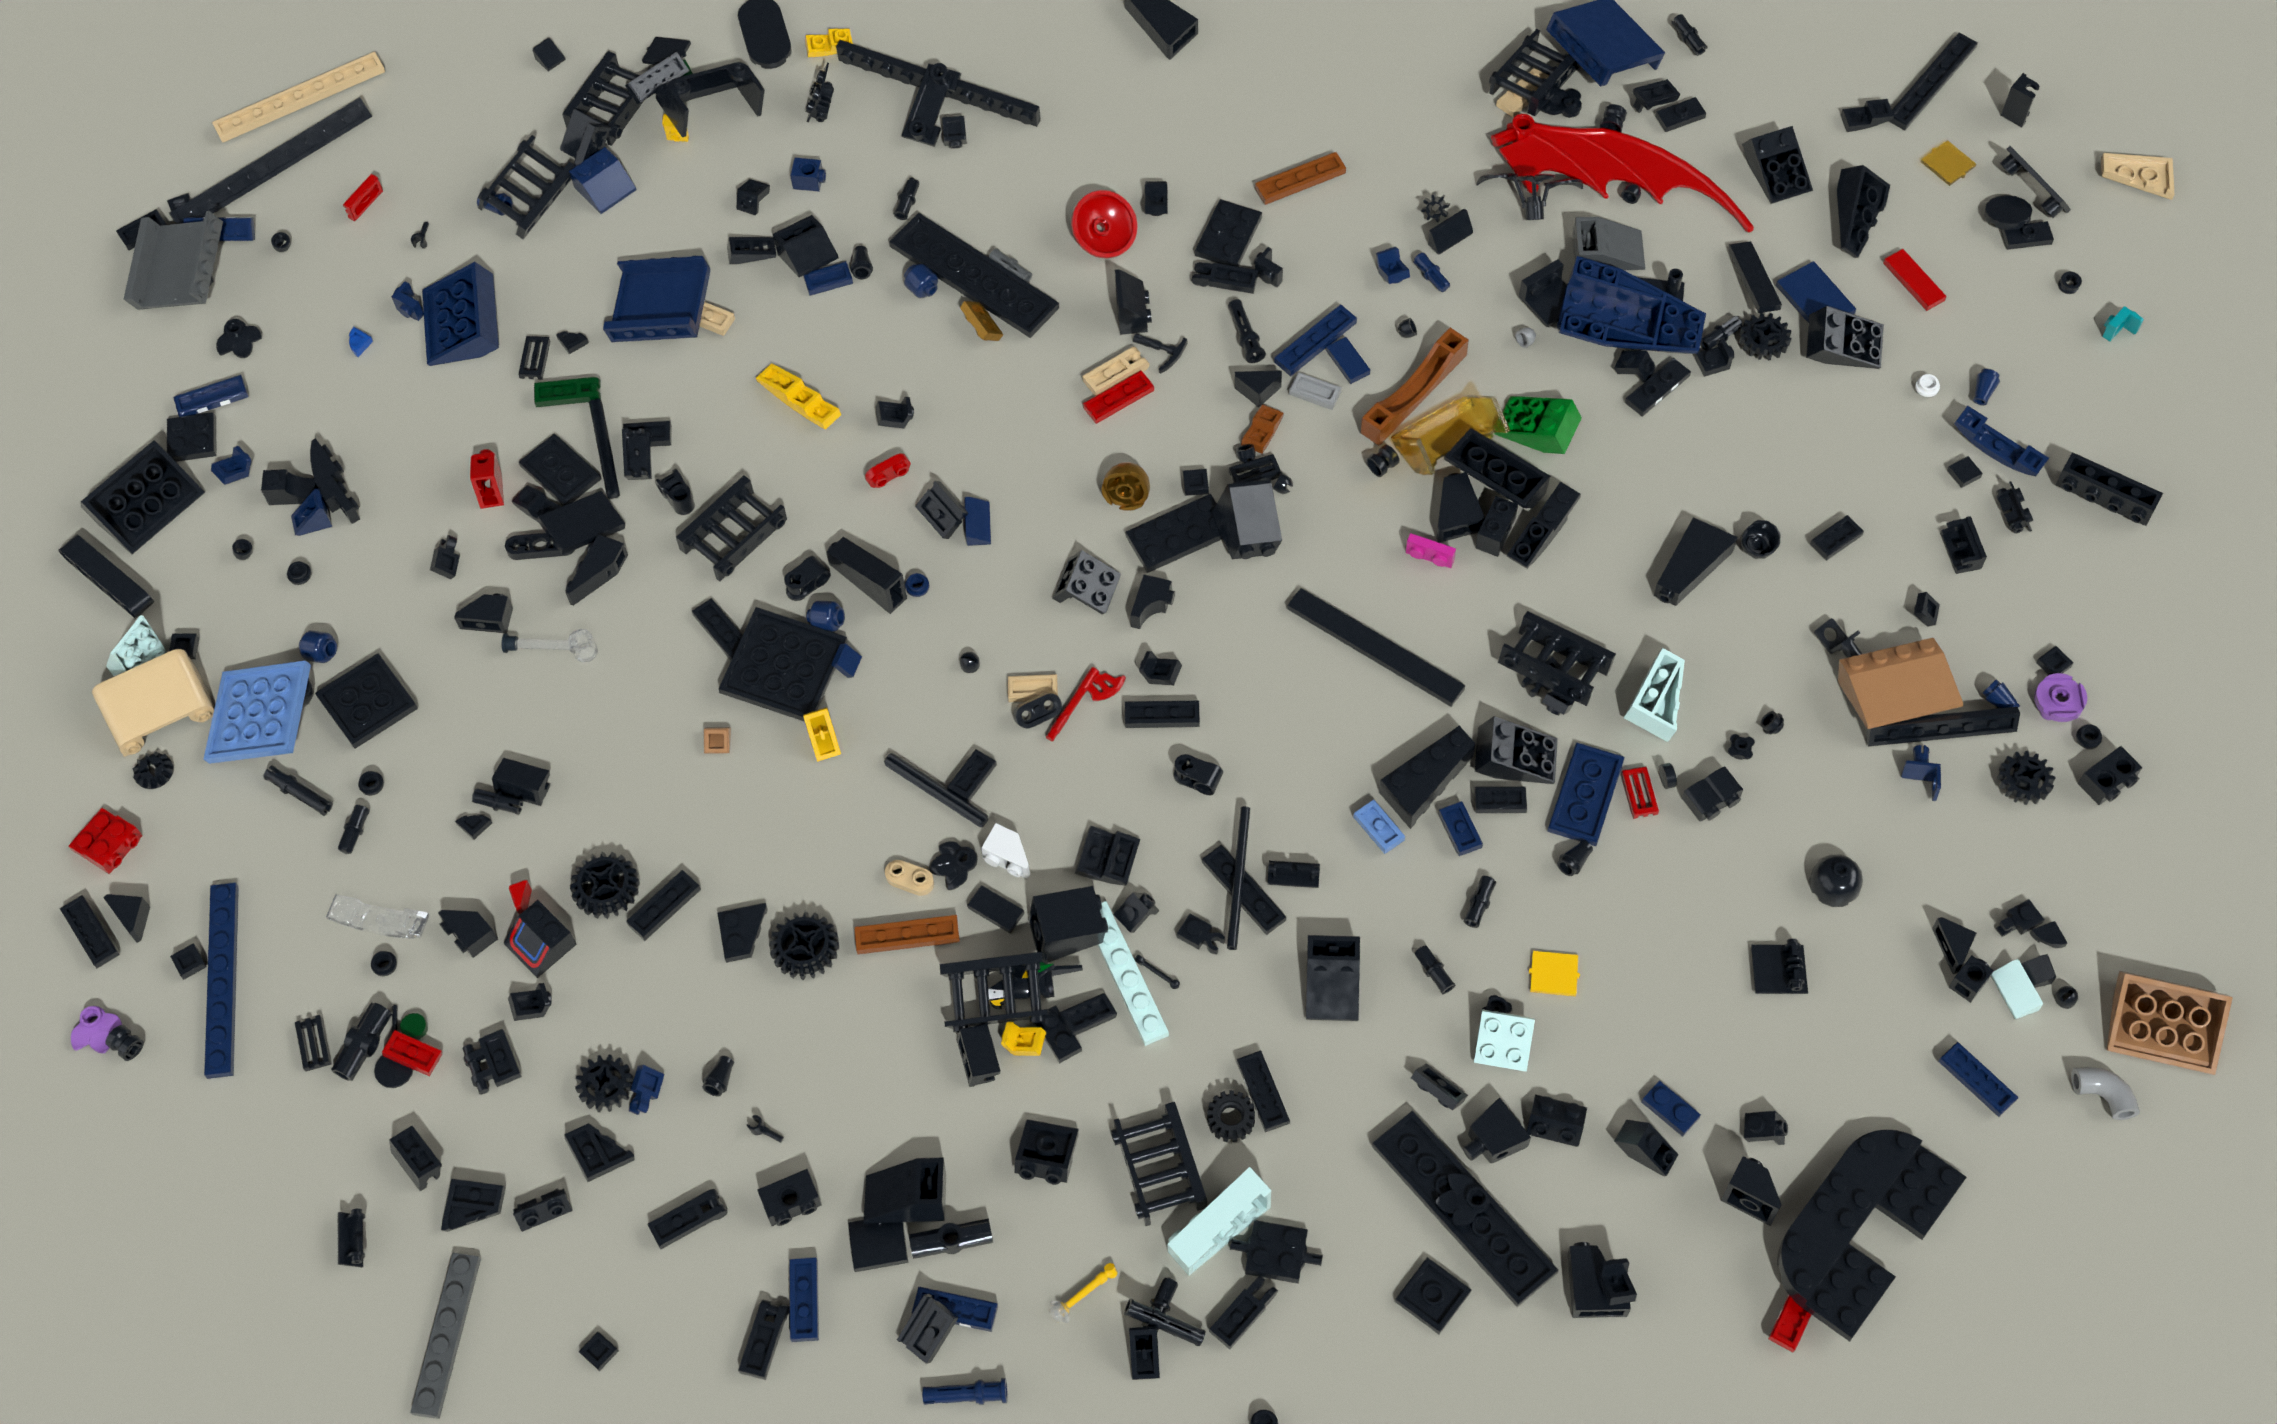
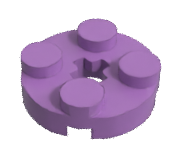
(2055, 710)

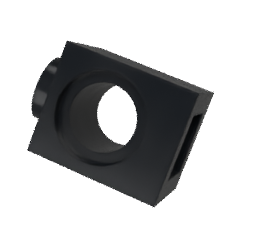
(1967, 987)

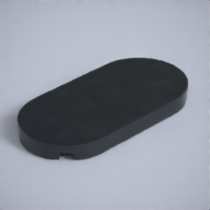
(764, 33)

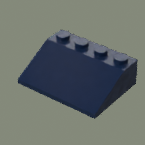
(460, 316)

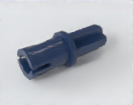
(1431, 272)

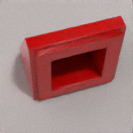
(521, 895)

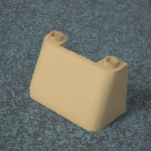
(152, 698)

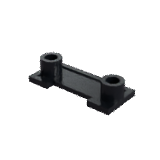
(929, 103)
(2015, 162)

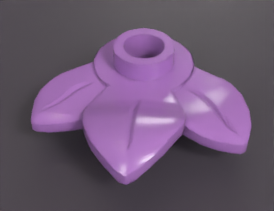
(95, 1032)

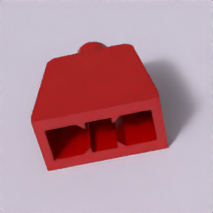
(483, 468)

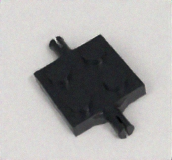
(1276, 1251)

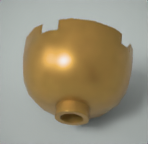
(1126, 486)

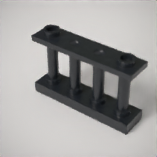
(598, 83)
(1546, 87)
(537, 206)
(725, 508)
(1564, 642)
(1006, 966)
(1178, 1145)

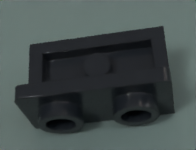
(1557, 1120)

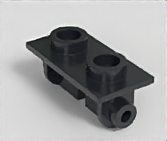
(2012, 500)
(1293, 874)
(535, 1213)
(350, 1238)

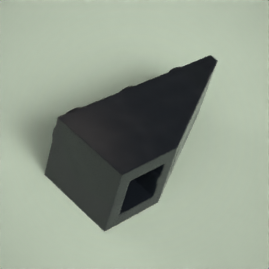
(599, 566)

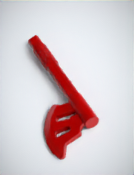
(1086, 685)

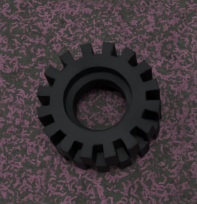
(1235, 1101)

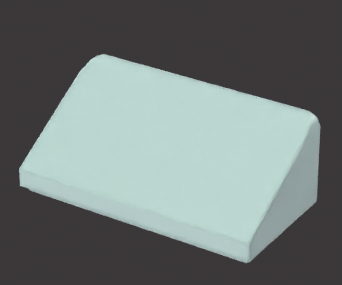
(2017, 989)

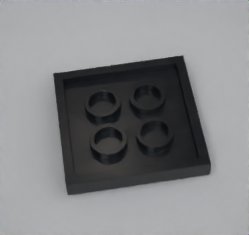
(366, 700)

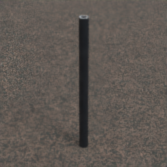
(1238, 878)

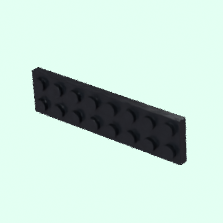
(975, 275)
(1492, 1237)

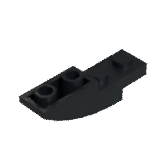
(330, 481)
(1544, 526)

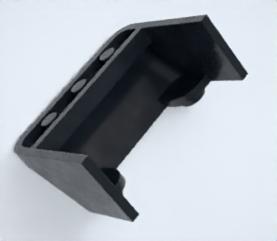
(675, 92)

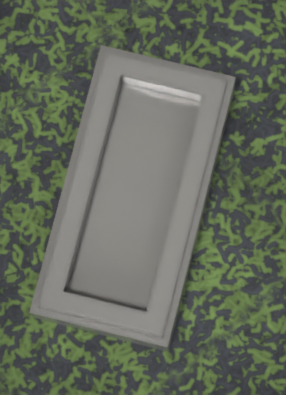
(1315, 391)

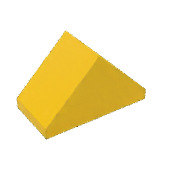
(821, 734)

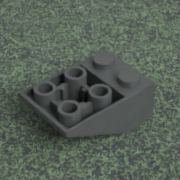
(1608, 243)

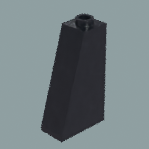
(1164, 23)
(1694, 559)
(868, 573)

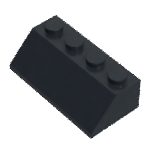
(1499, 469)

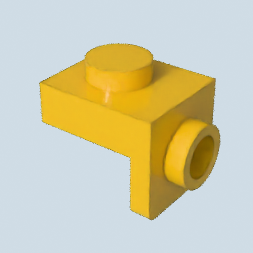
(671, 132)
(1023, 1040)

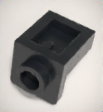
(750, 195)
(1715, 359)

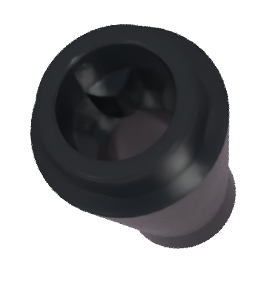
(861, 264)
(1574, 859)
(718, 1077)

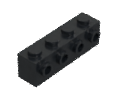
(2109, 489)

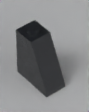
(1459, 509)
(1585, 1290)

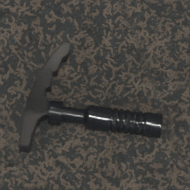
(1155, 344)

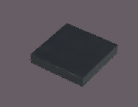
(1433, 1295)

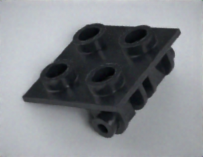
(821, 97)
(1779, 968)

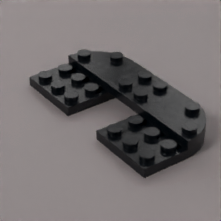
(1815, 1256)

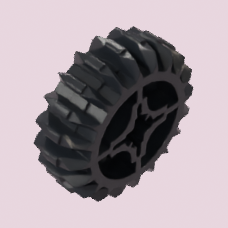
(607, 897)
(818, 931)

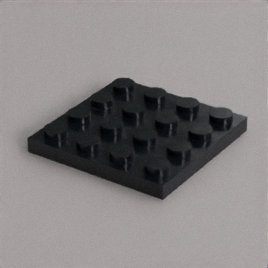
(782, 664)

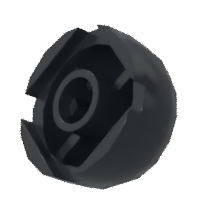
(1836, 880)

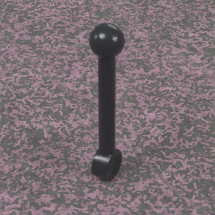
(1174, 983)

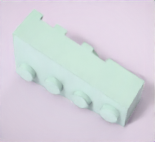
(1220, 1221)

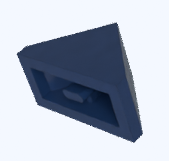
(311, 515)

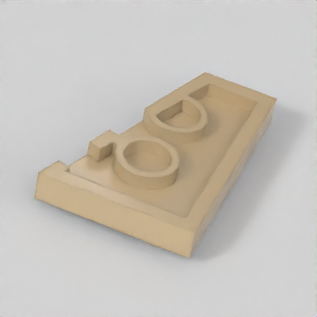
(2140, 172)

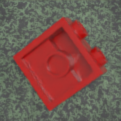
(106, 840)

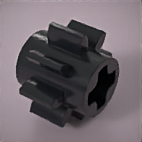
(1440, 211)

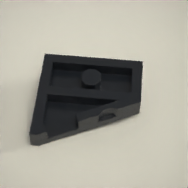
(740, 930)
(596, 1152)
(471, 1203)

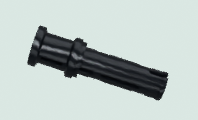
(1252, 346)

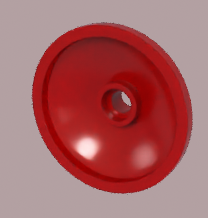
(1114, 217)

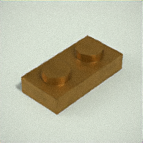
(981, 321)

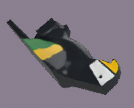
(1021, 983)

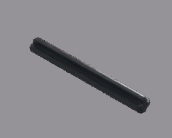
(604, 448)
(936, 790)

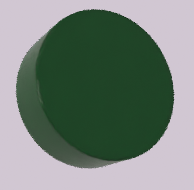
(414, 1026)

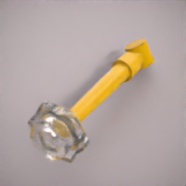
(1060, 1310)

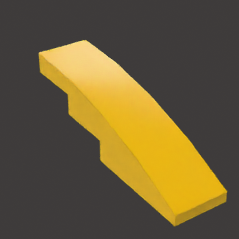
(797, 396)

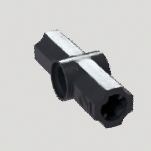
(361, 1041)
(933, 1243)

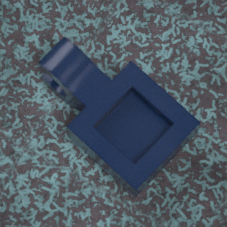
(647, 1086)

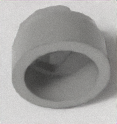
(1525, 337)

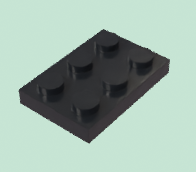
(1228, 233)

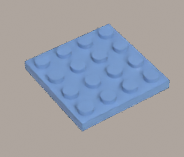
(257, 712)

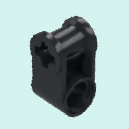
(674, 490)
(807, 577)
(1198, 775)

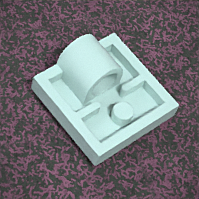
(1504, 1040)

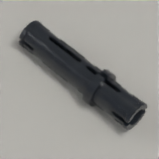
(290, 785)
(1164, 1322)

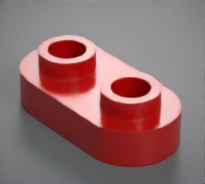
(888, 470)

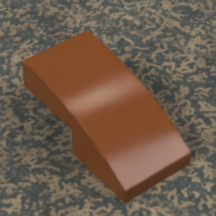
(1263, 428)

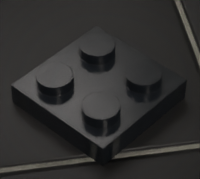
(192, 437)

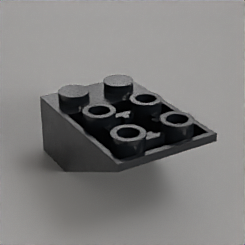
(1778, 164)
(1844, 339)
(1515, 752)
(1333, 978)
(907, 1192)

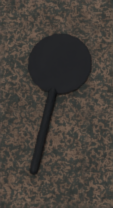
(388, 1072)

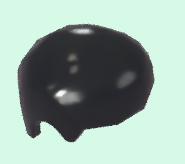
(1760, 539)

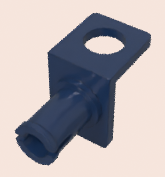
(1923, 770)

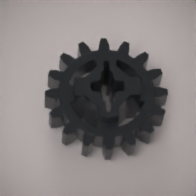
(1765, 336)
(2026, 777)
(597, 1075)

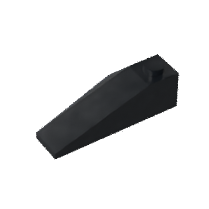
(1859, 199)

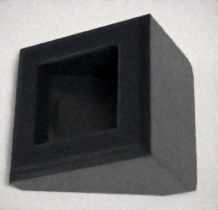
(548, 54)
(2040, 971)

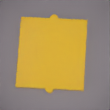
(1554, 973)

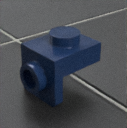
(1391, 266)
(405, 303)
(232, 468)

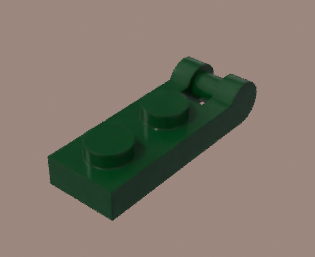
(566, 391)

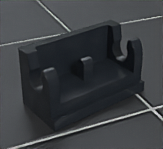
(2019, 100)
(636, 454)
(1963, 545)
(521, 781)
(978, 1054)
(415, 1157)

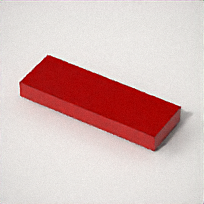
(1914, 279)
(1118, 397)

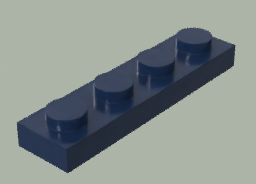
(1315, 340)

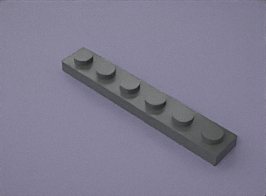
(445, 1336)

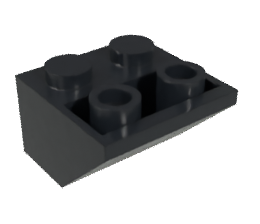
(804, 246)

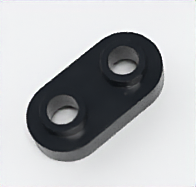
(1036, 710)

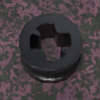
(2069, 289)

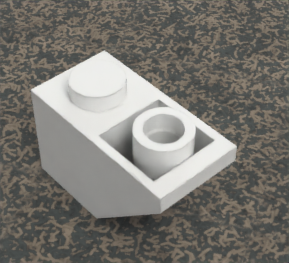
(1005, 850)

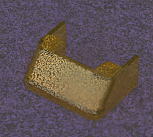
(1439, 431)

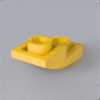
(826, 44)

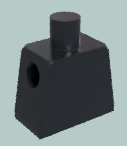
(1496, 1134)

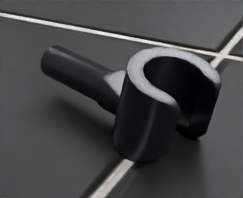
(420, 236)
(762, 1129)

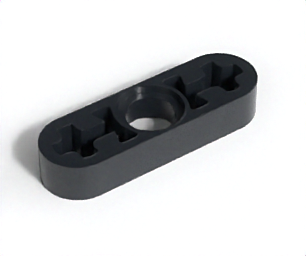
(522, 552)

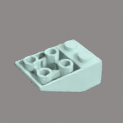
(135, 648)

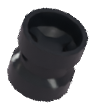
(1614, 116)
(1383, 460)
(126, 1044)

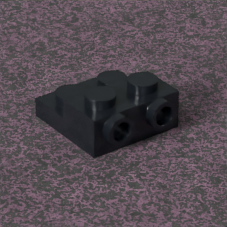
(1046, 1152)

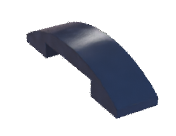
(1997, 445)

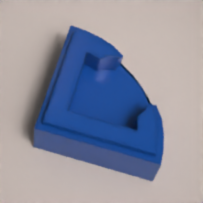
(359, 341)

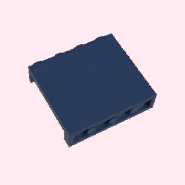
(1603, 39)
(659, 299)

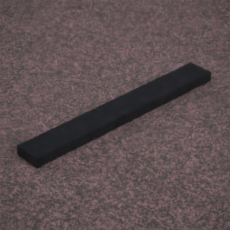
(1376, 647)

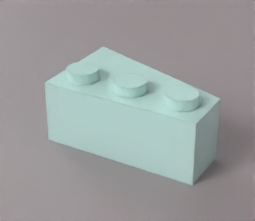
(1658, 696)

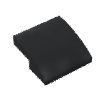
(1107, 856)
(877, 1245)

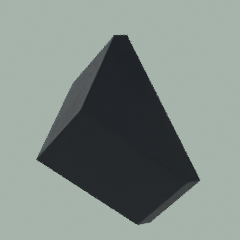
(1258, 385)
(131, 912)
(1953, 941)
(1144, 1353)

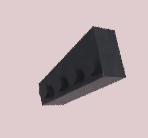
(1426, 775)

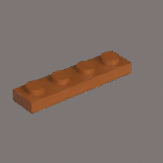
(1300, 178)
(907, 934)

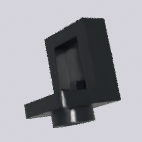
(954, 131)
(1156, 198)
(1267, 270)
(1635, 362)
(894, 414)
(1158, 670)
(1557, 703)
(1136, 910)
(530, 1003)
(1765, 1127)
(1616, 1281)

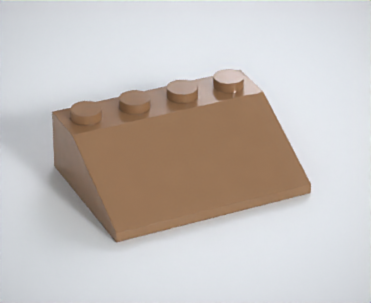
(1899, 683)
(2168, 1022)

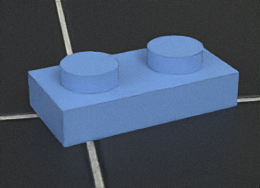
(1379, 826)

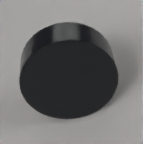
(1667, 775)

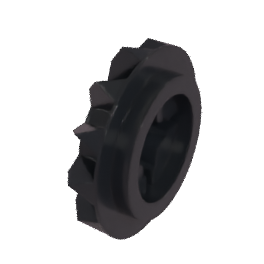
(163, 770)

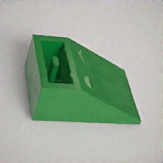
(1541, 423)

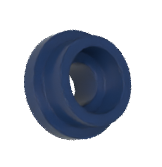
(917, 579)

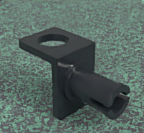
(1841, 643)

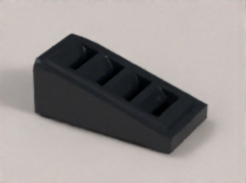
(738, 254)

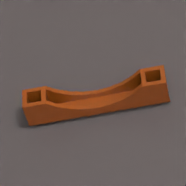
(1392, 411)

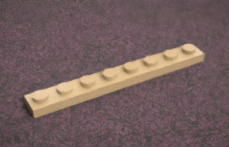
(298, 97)

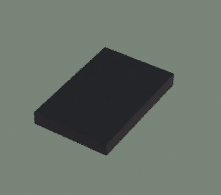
(559, 470)
(581, 522)

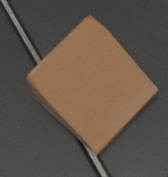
(717, 739)

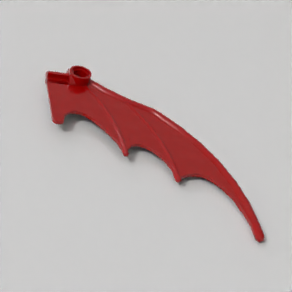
(1603, 156)

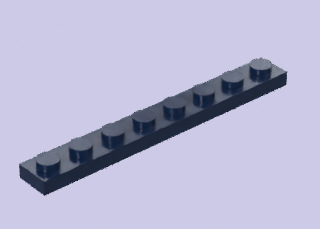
(221, 981)

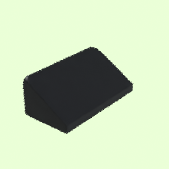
(1450, 232)

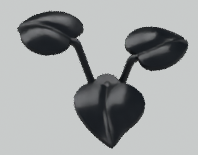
(1534, 206)

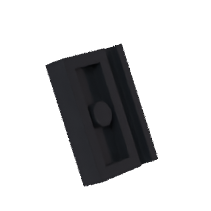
(941, 510)
(927, 1328)

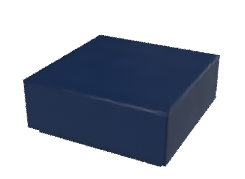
(846, 660)

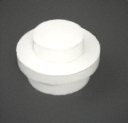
(1927, 385)

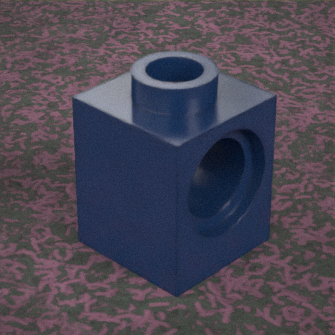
(807, 174)

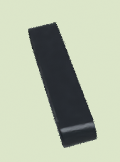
(106, 576)

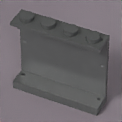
(173, 263)

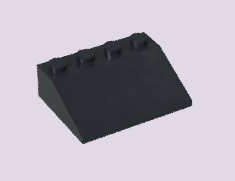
(142, 497)

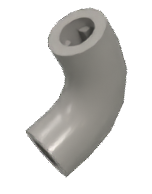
(2109, 1086)

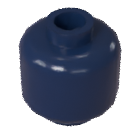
(920, 280)
(826, 615)
(317, 646)

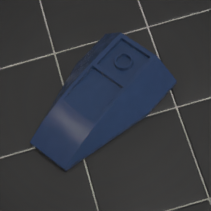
(1626, 312)

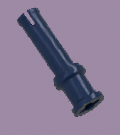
(979, 1392)

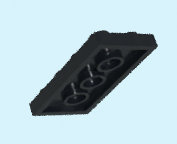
(1175, 534)

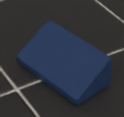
(977, 522)

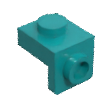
(2124, 319)

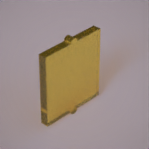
(1948, 163)

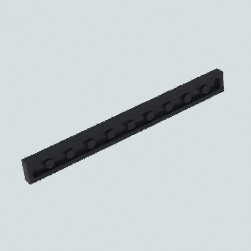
(913, 75)
(273, 162)

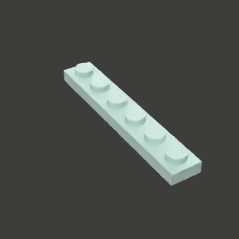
(1130, 982)

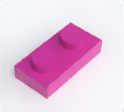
(1430, 550)

